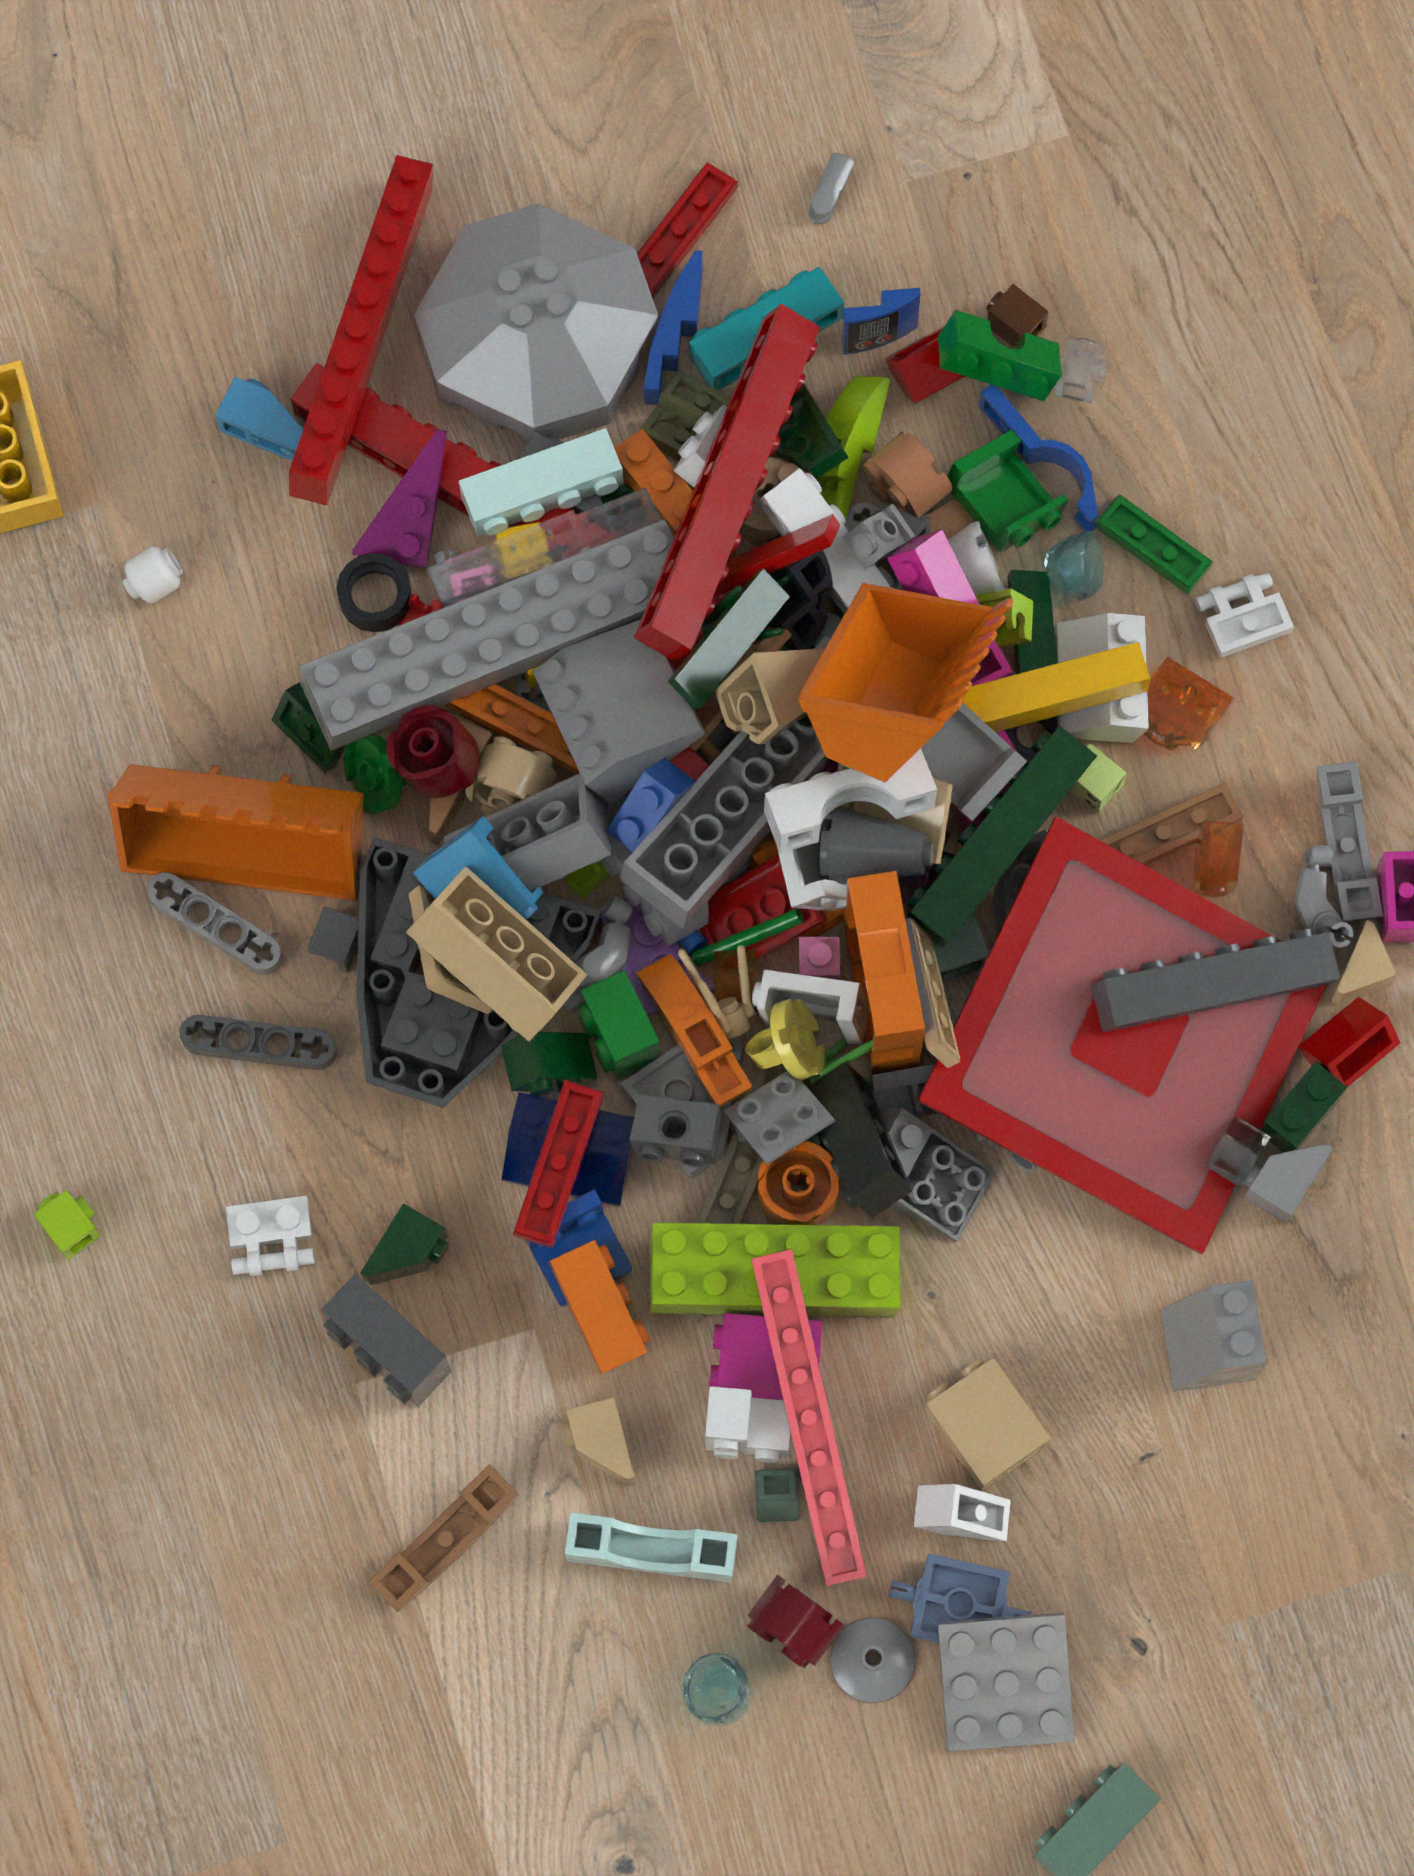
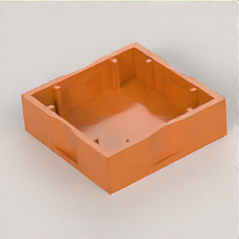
(885, 970)

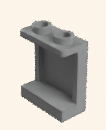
(972, 760)

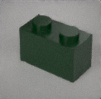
(548, 1061)
(1303, 1108)

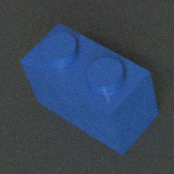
(649, 802)

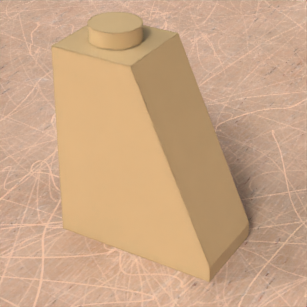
(764, 692)

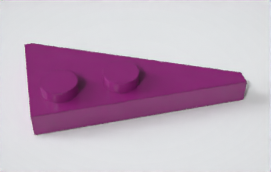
(408, 516)

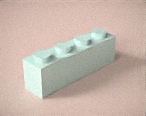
(541, 483)

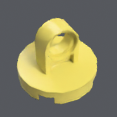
(788, 1041)

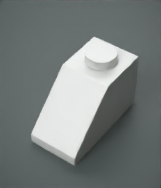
(961, 1512)

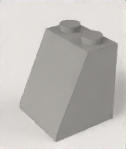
(1214, 1337)

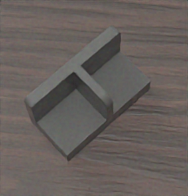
(902, 1089)

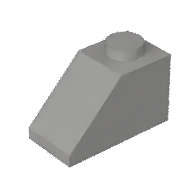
(1285, 1180)

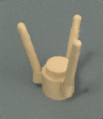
(729, 1013)

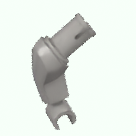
(1311, 899)
(611, 950)

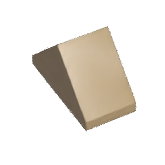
(1367, 968)

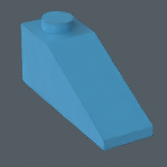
(258, 418)

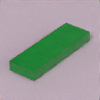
(1153, 544)

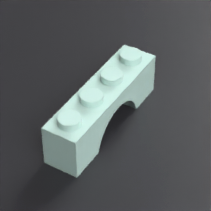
(646, 1549)

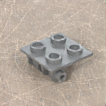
(778, 1117)

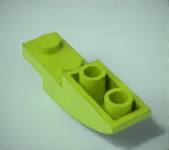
(856, 424)

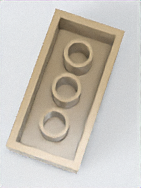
(497, 954)

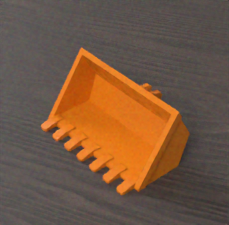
(895, 675)

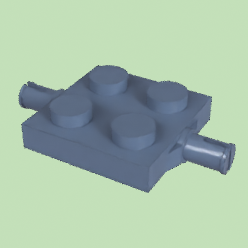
(952, 1593)

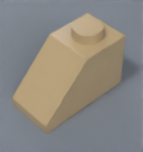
(600, 1438)

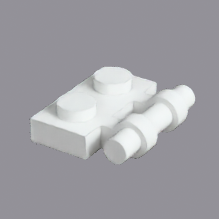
(1247, 624)
(267, 1224)

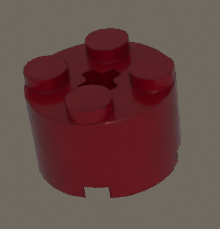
(433, 752)
(794, 1622)

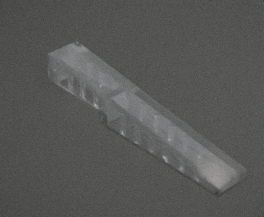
(540, 546)

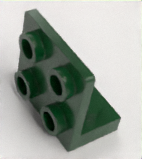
(299, 723)

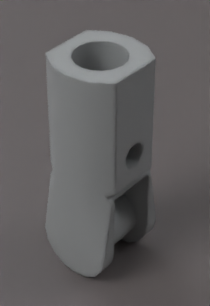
(830, 188)

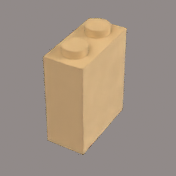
(986, 1422)

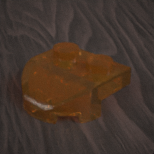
(1182, 707)

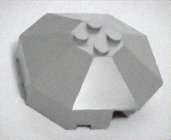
(536, 323)

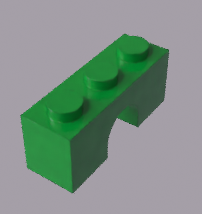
(972, 351)

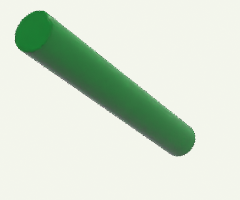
(749, 936)

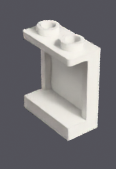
(803, 879)
(821, 995)

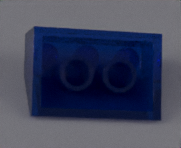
(605, 1159)

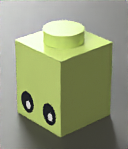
(1099, 781)

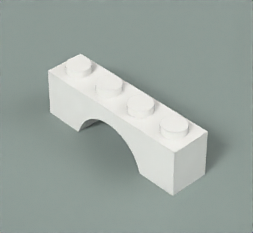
(800, 809)

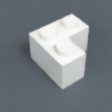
(746, 1425)

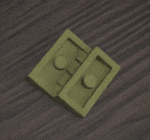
(679, 410)

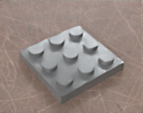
(1005, 1681)

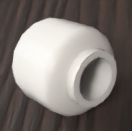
(152, 574)

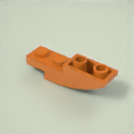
(694, 1030)

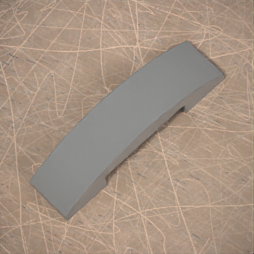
(1345, 832)

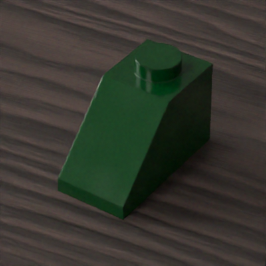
(406, 1247)

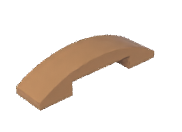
(444, 1539)

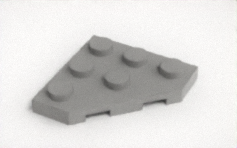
(674, 1078)

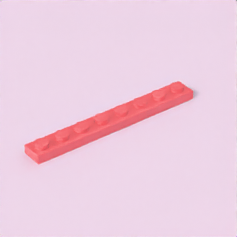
(808, 1417)

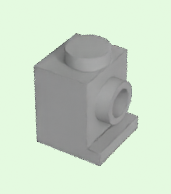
(879, 536)

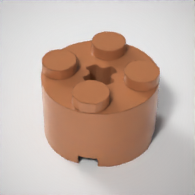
(906, 476)

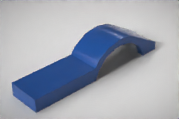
(1035, 450)

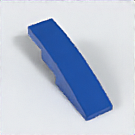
(676, 320)

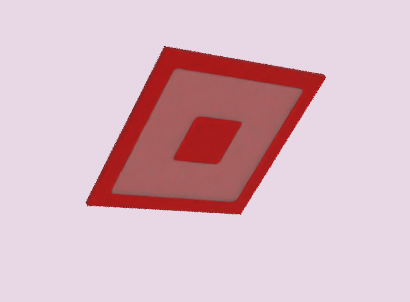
(1129, 1106)

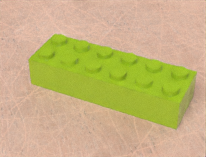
(712, 1272)

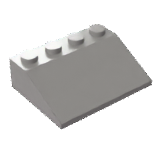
(616, 708)

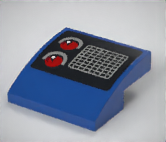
(881, 324)

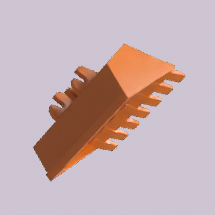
(238, 830)

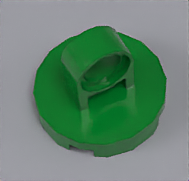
(372, 774)

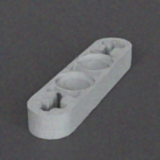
(213, 925)

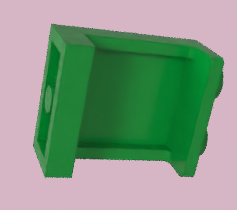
(1004, 493)

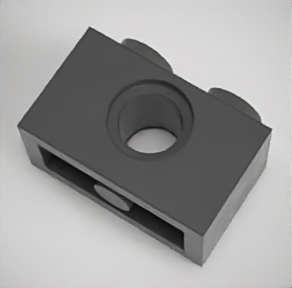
(659, 1115)

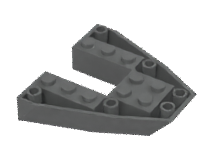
(408, 1033)

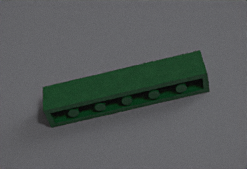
(1001, 835)

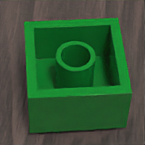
(620, 1025)

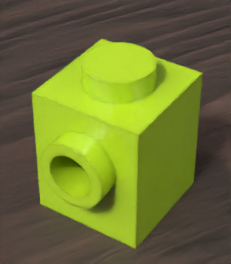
(67, 1222)

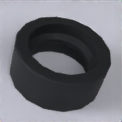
(366, 565)

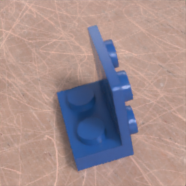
(580, 1225)

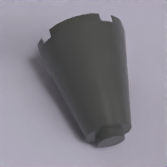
(871, 845)

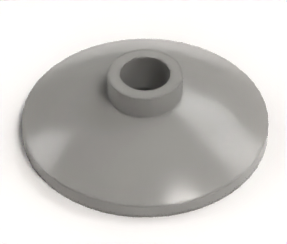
(870, 1682)

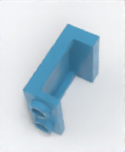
(476, 853)

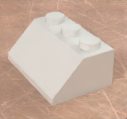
(1116, 720)

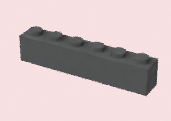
(1214, 981)

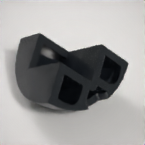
(805, 608)

